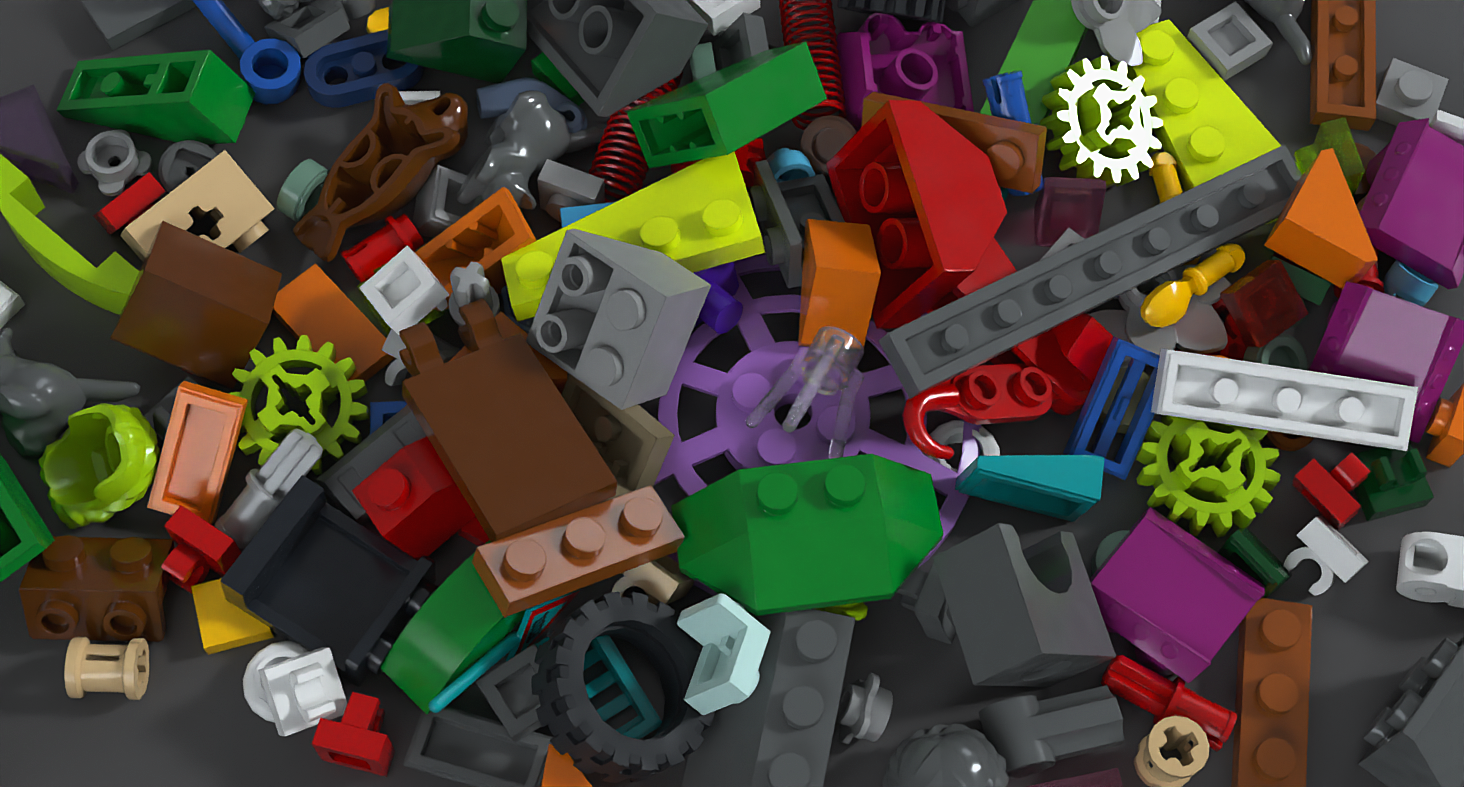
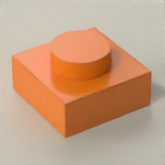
(1447, 430)

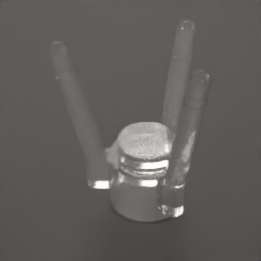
(824, 368)

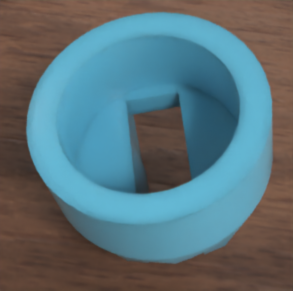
(790, 165)
(1409, 284)

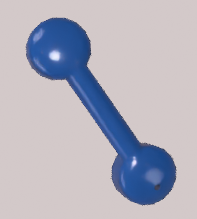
(267, 65)

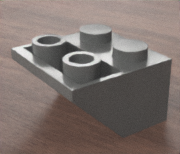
(1424, 731)

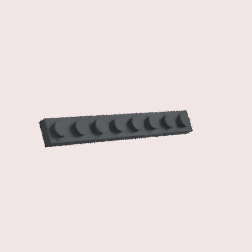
(1089, 273)

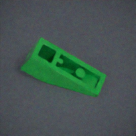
(161, 96)

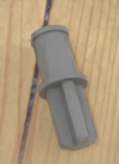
(468, 287)
(269, 486)

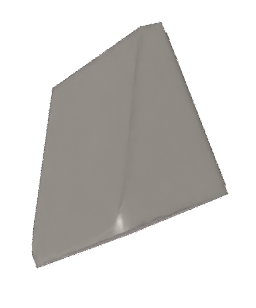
(437, 203)

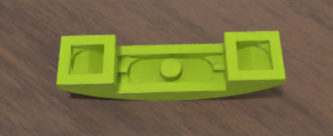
(102, 286)

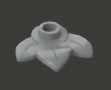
(1117, 24)
(1196, 332)

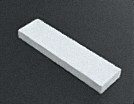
(1284, 399)

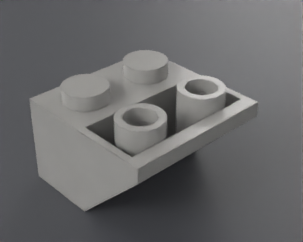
(617, 316)

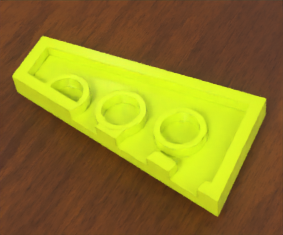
(1201, 115)
(691, 216)

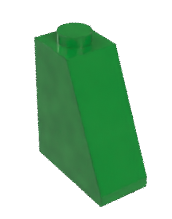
(727, 107)

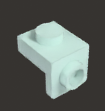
(729, 656)

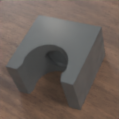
(1024, 611)

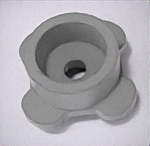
(110, 147)
(864, 709)

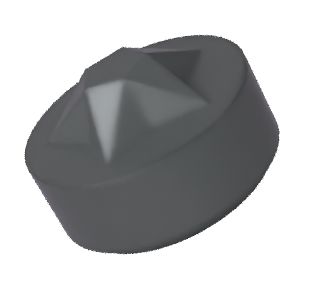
(181, 162)

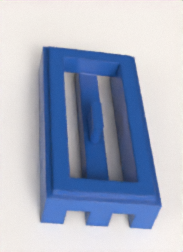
(1097, 398)

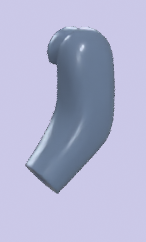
(497, 99)

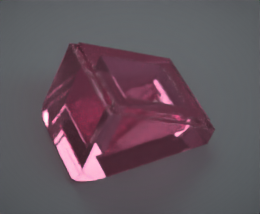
(1068, 204)

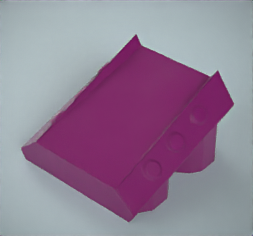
(903, 64)
(1418, 202)
(1393, 343)
(1172, 596)

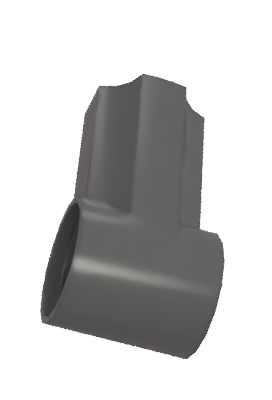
(1041, 732)

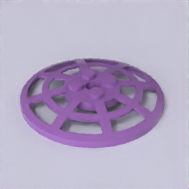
(768, 443)

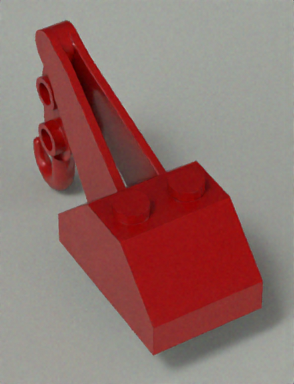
(933, 235)

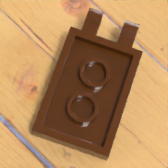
(502, 427)

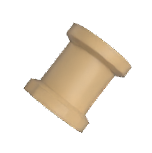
(106, 668)
(1171, 734)

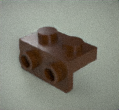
(97, 589)

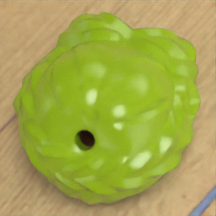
(100, 464)

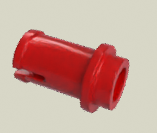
(382, 246)

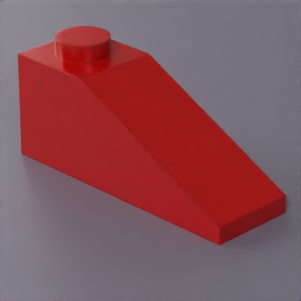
(414, 500)

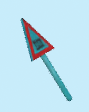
(532, 626)

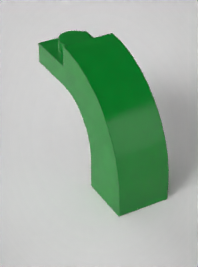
(447, 636)

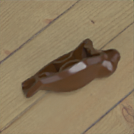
(383, 166)

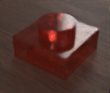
(1264, 303)

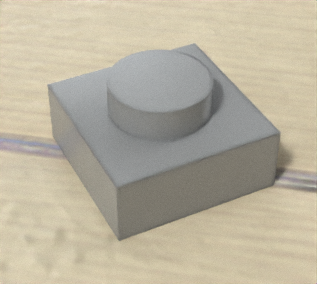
(1229, 41)
(1408, 93)
(567, 187)

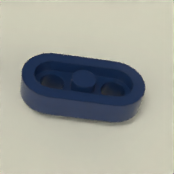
(363, 66)

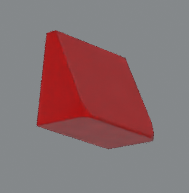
(1084, 343)

